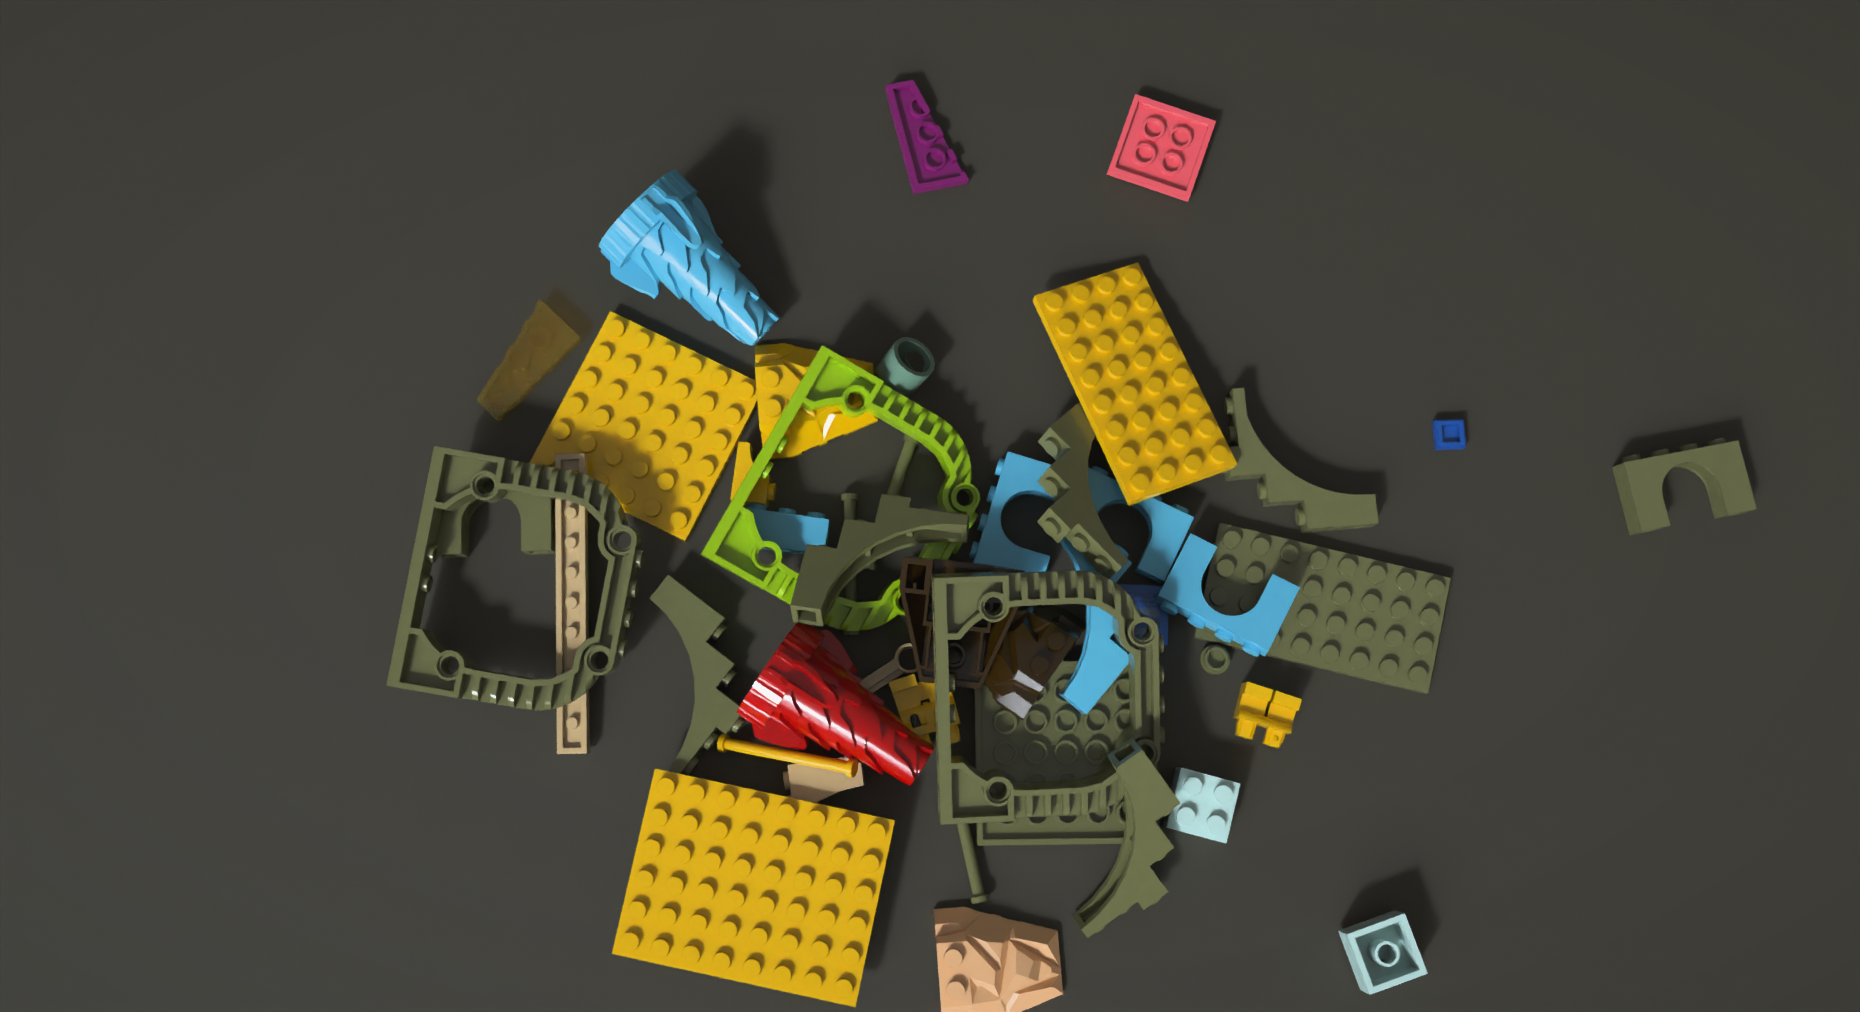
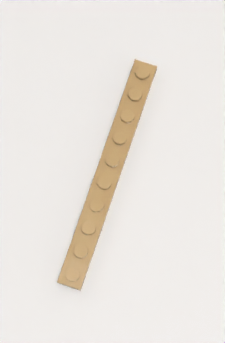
(571, 607)

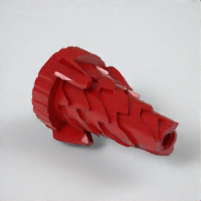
(815, 694)

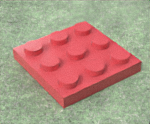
(1161, 147)

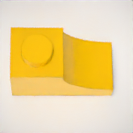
(764, 488)

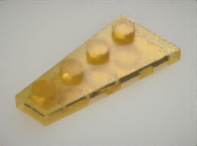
(535, 353)

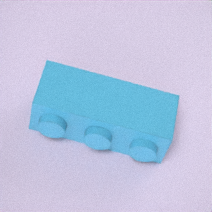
(790, 530)

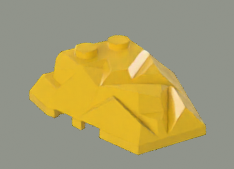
(777, 376)

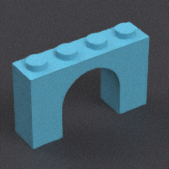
(1017, 478)
(1165, 524)
(1252, 629)

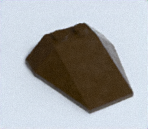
(976, 650)

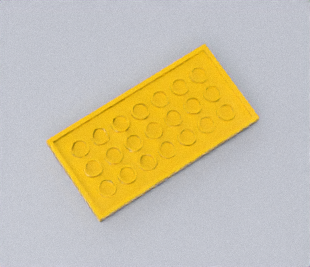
(1134, 383)

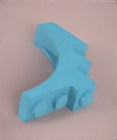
(1100, 656)

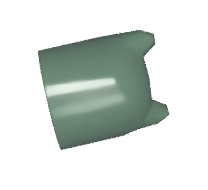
(898, 372)

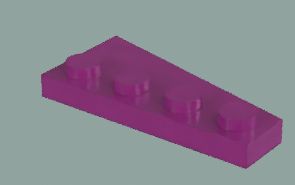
(921, 141)

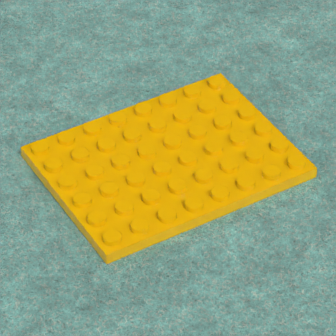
(754, 887)

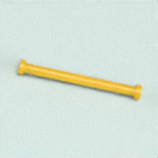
(848, 767)

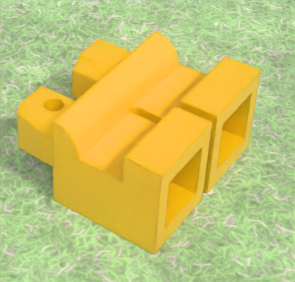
(1266, 709)

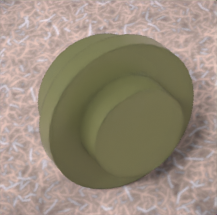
(1215, 659)

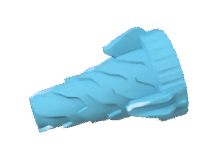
(673, 242)

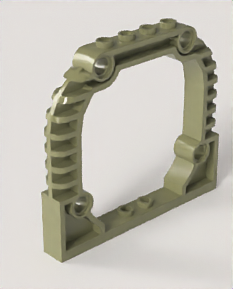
(956, 607)
(421, 660)

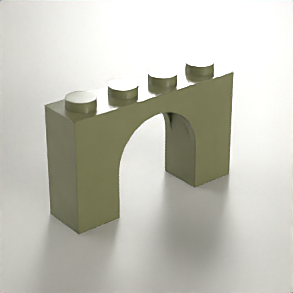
(1717, 465)
(537, 525)

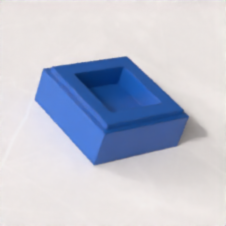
(1449, 434)

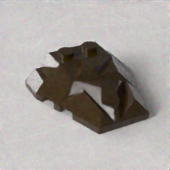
(1031, 654)

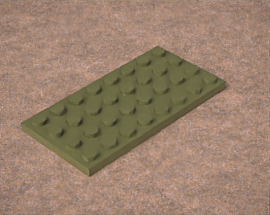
(1349, 609)

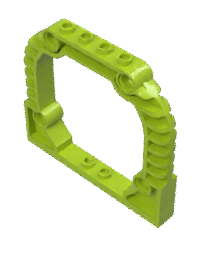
(825, 385)

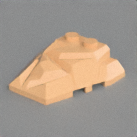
(994, 962)

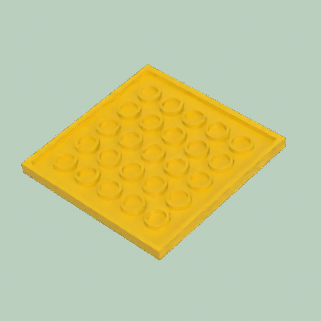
(651, 423)

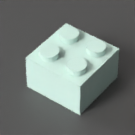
(1204, 805)
(1382, 952)

